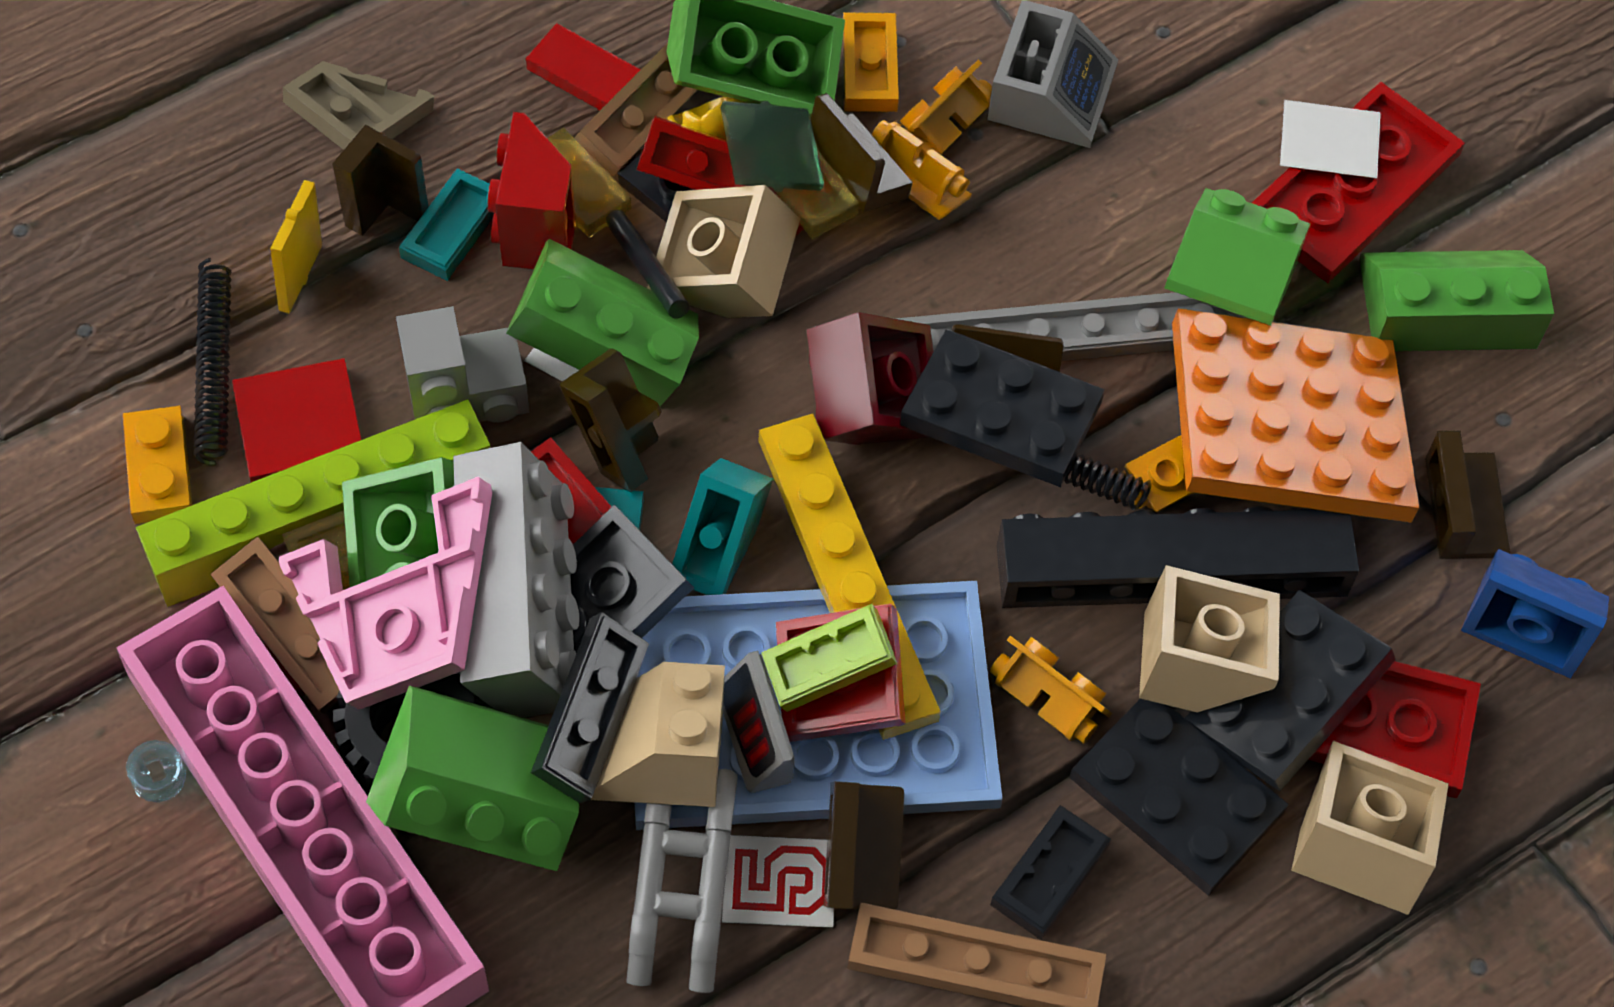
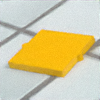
(296, 246)

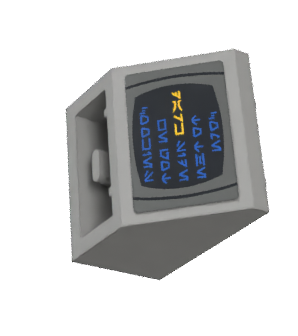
(1052, 76)

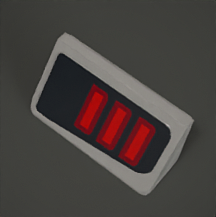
(757, 726)

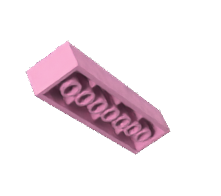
(299, 812)

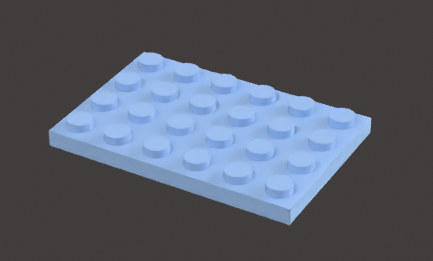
(937, 765)

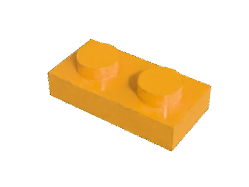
(870, 62)
(156, 463)

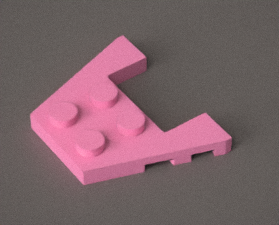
(406, 622)

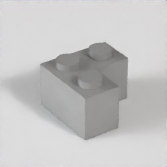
(457, 368)

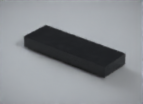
(590, 708)

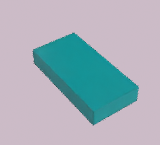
(449, 226)

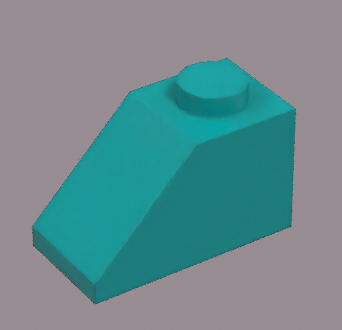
(720, 525)

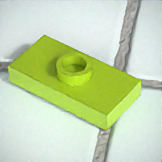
(829, 658)

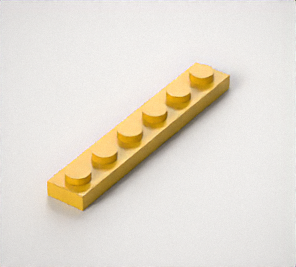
(838, 546)

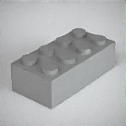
(524, 597)

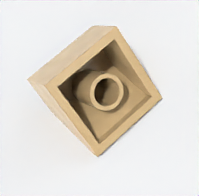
(729, 248)
(1208, 641)
(668, 738)
(1371, 828)

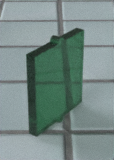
(771, 146)

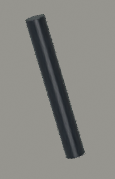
(647, 264)

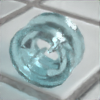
(144, 785)

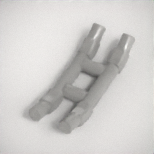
(703, 908)

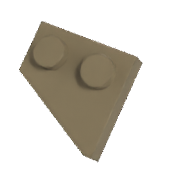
(344, 102)

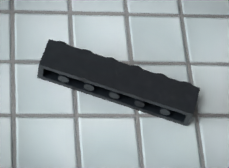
(1123, 557)

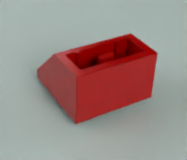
(531, 197)

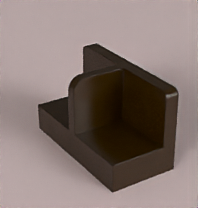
(613, 417)

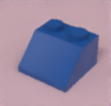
(1536, 613)

